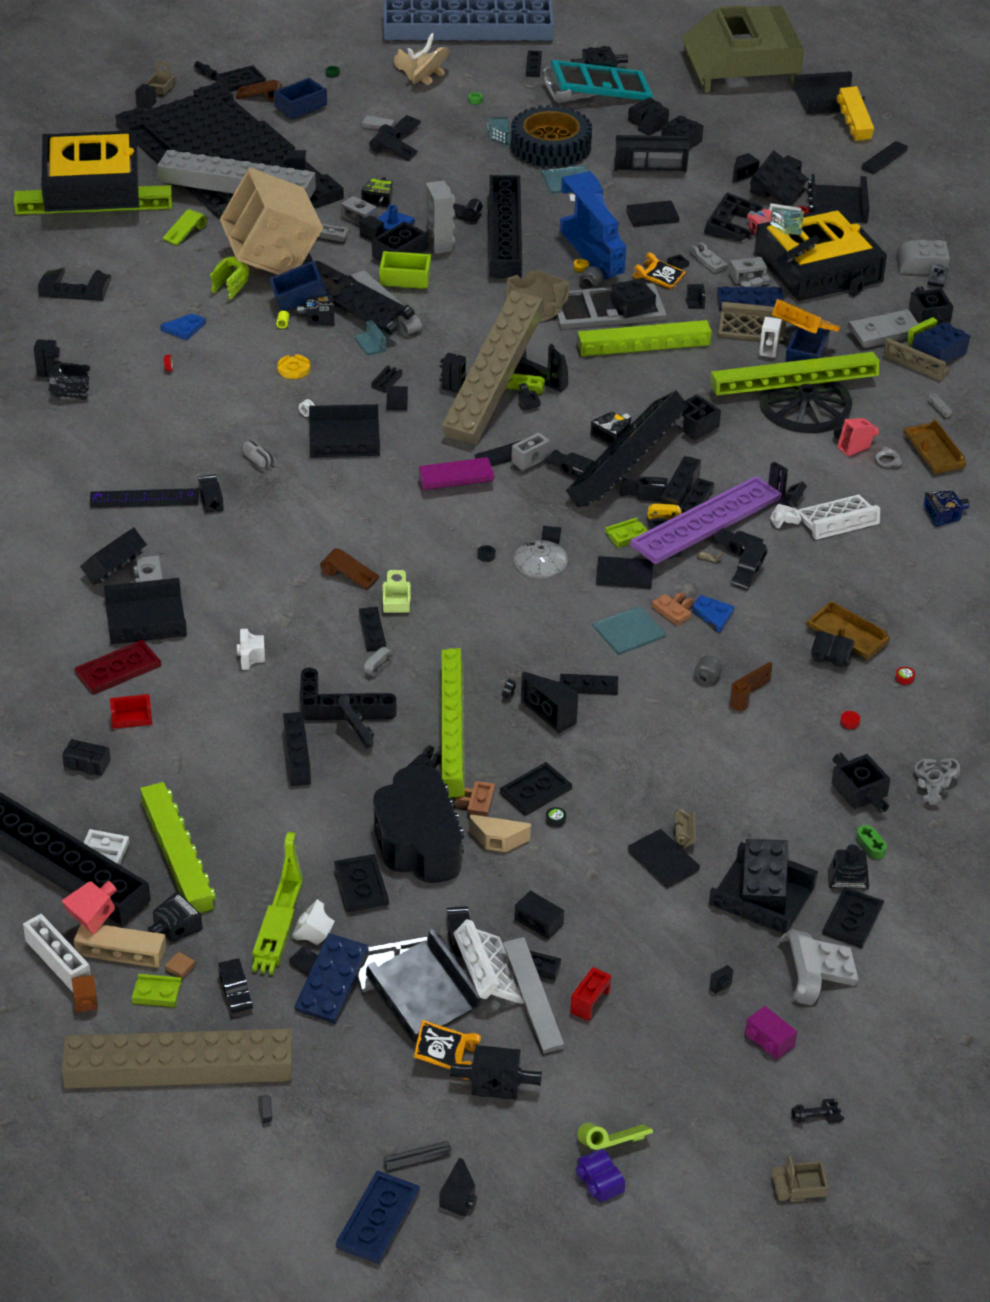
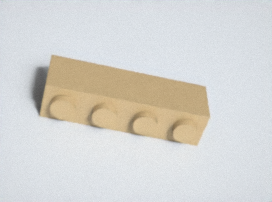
(121, 945)

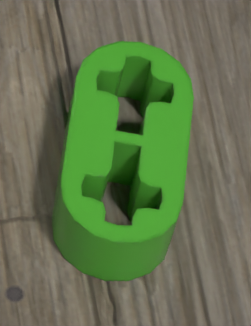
(869, 843)

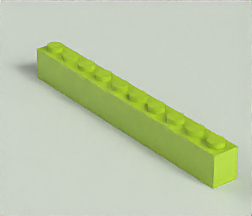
(149, 198)
(794, 373)
(453, 722)

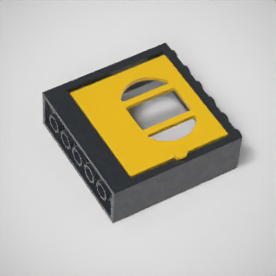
(87, 184)
(828, 265)

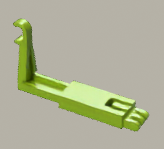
(281, 915)

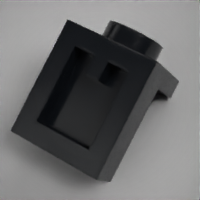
(938, 276)

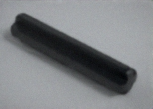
(417, 1155)

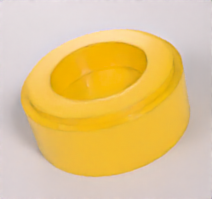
(580, 265)

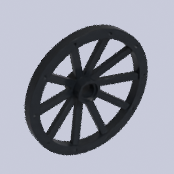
(806, 397)

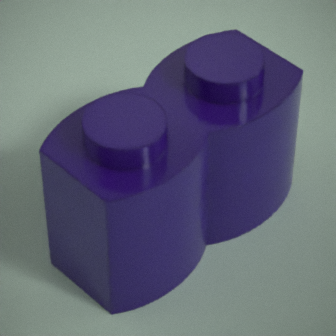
(600, 1175)

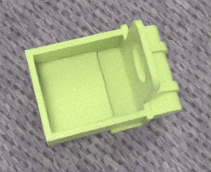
(396, 593)

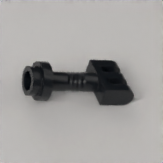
(828, 1108)

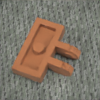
(672, 609)
(477, 799)

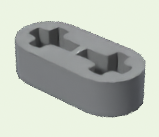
(378, 661)

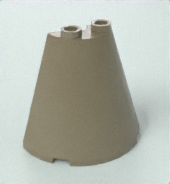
(543, 285)

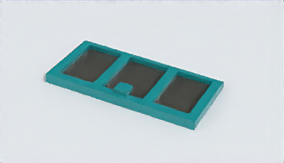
(601, 80)

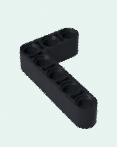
(325, 706)

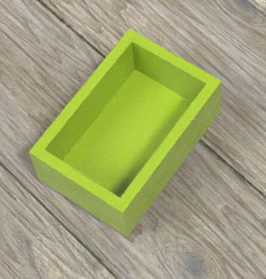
(405, 270)

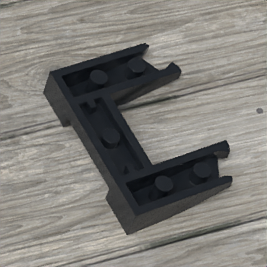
(718, 222)
(51, 286)
(555, 375)

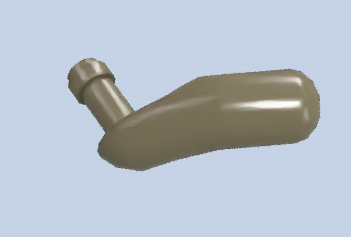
(707, 556)

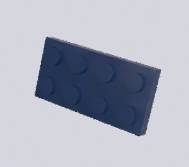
(749, 295)
(331, 978)
(378, 1217)

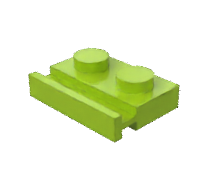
(930, 323)
(625, 531)
(156, 990)

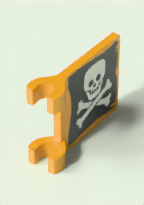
(659, 272)
(443, 1045)

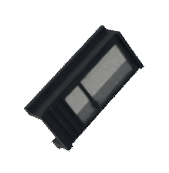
(651, 152)

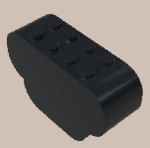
(418, 825)

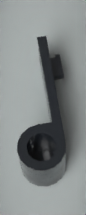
(402, 128)
(386, 140)
(470, 211)

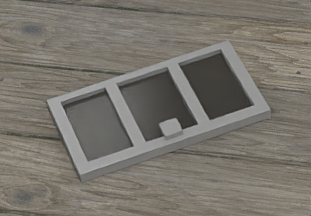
(594, 309)

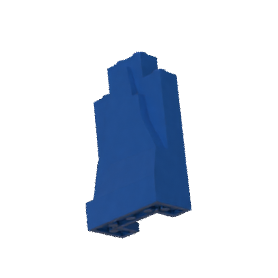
(592, 227)

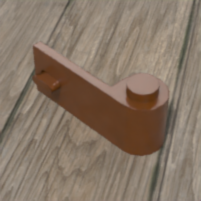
(266, 87)
(340, 561)
(742, 687)

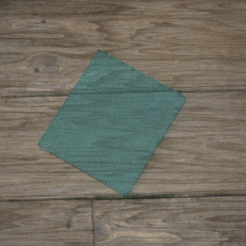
(554, 176)
(629, 630)

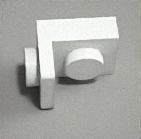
(785, 513)

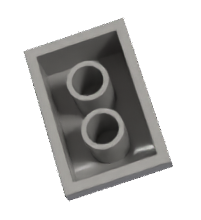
(920, 255)

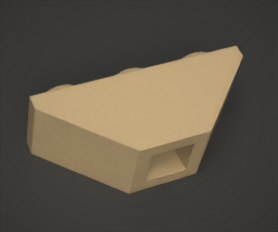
(499, 833)

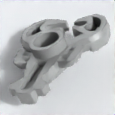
(934, 779)

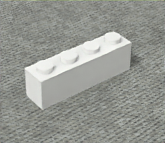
(55, 950)

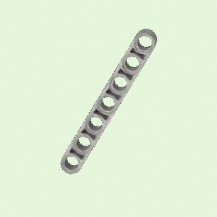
(405, 326)

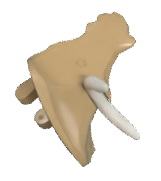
(421, 64)

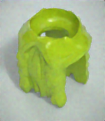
(234, 278)

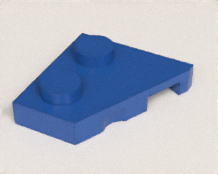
(184, 326)
(713, 611)

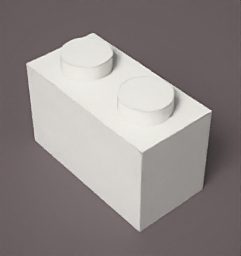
(770, 337)

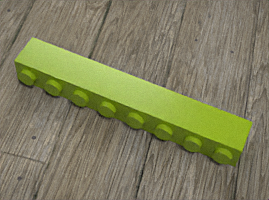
(644, 338)
(176, 846)

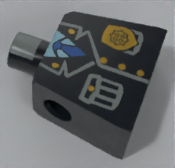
(318, 310)

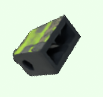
(378, 192)

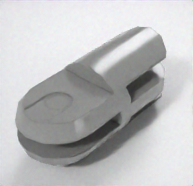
(258, 454)

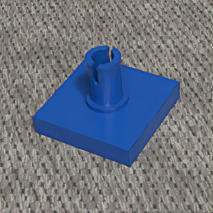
(392, 218)

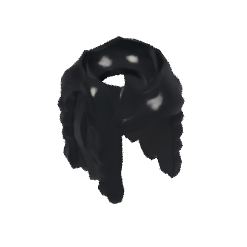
(69, 380)

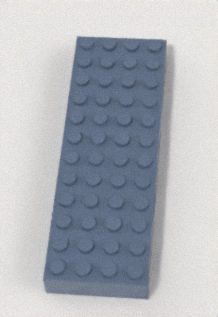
(468, 20)

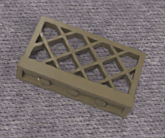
(749, 313)

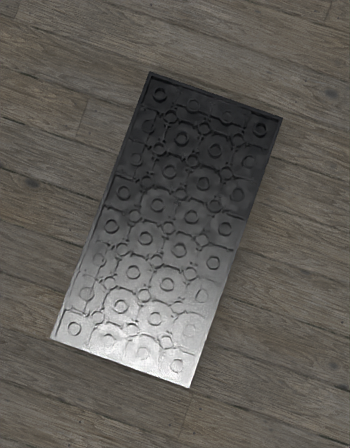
(216, 127)

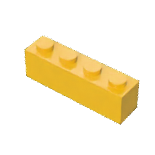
(855, 113)

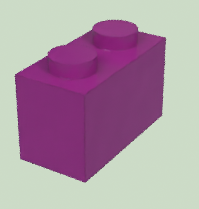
(770, 1032)

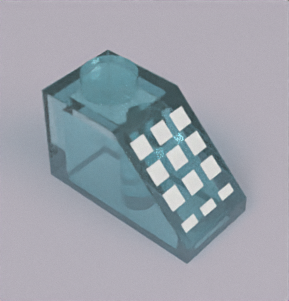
(499, 129)
(787, 220)

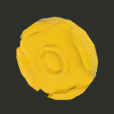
(294, 367)

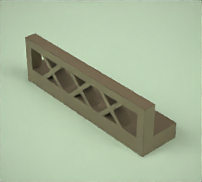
(910, 357)

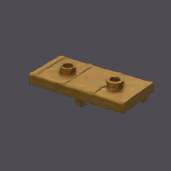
(935, 447)
(844, 623)

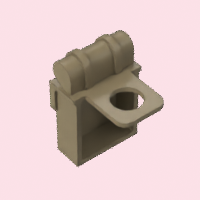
(162, 80)
(800, 1180)

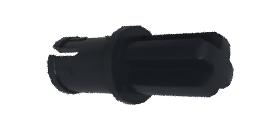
(205, 69)

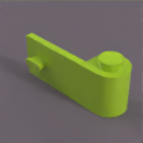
(184, 225)
(597, 1137)

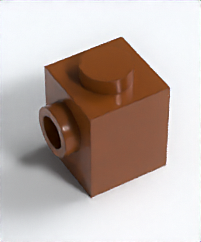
(84, 993)

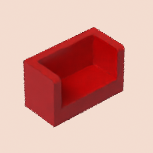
(131, 711)
(588, 993)

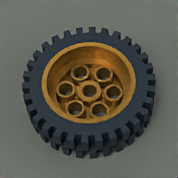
(551, 136)

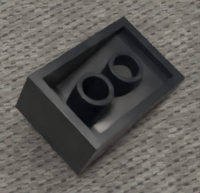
(550, 701)

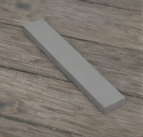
(533, 995)

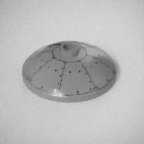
(540, 559)

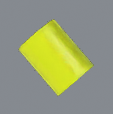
(282, 319)

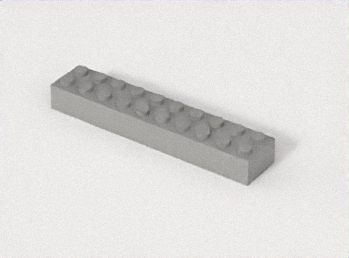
(221, 173)

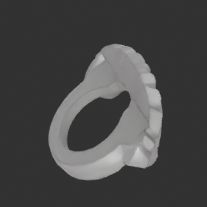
(889, 452)

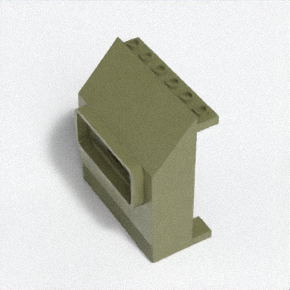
(770, 51)

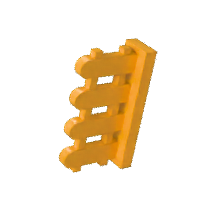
(801, 317)

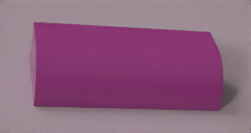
(455, 473)

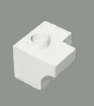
(250, 648)
(313, 924)

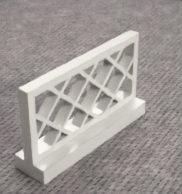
(836, 523)
(478, 954)

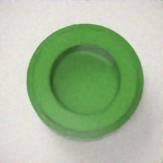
(475, 98)

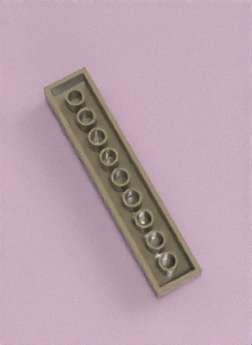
(493, 367)
(177, 1058)

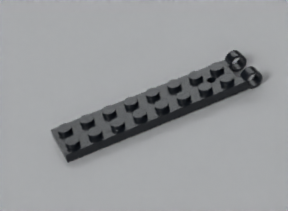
(363, 300)

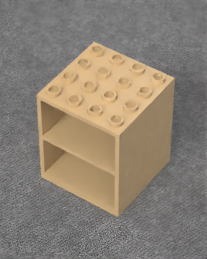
(270, 222)

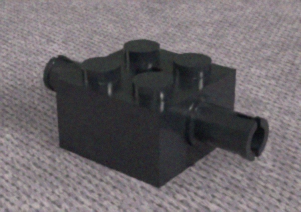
(601, 56)
(929, 304)
(861, 781)
(496, 1072)

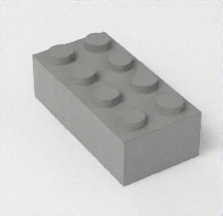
(440, 216)

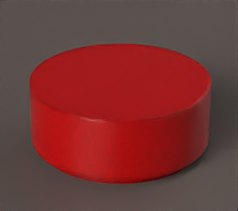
(850, 719)

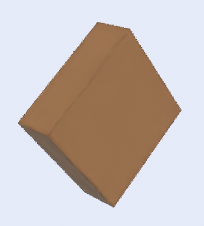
(180, 965)

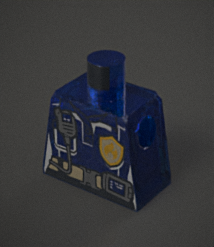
(944, 506)

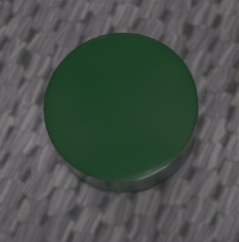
(332, 71)

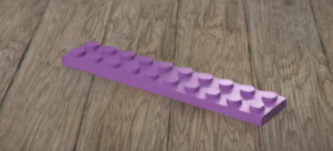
(705, 519)

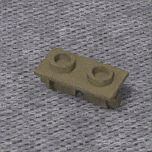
(685, 829)

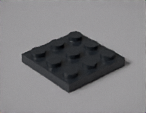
(780, 178)

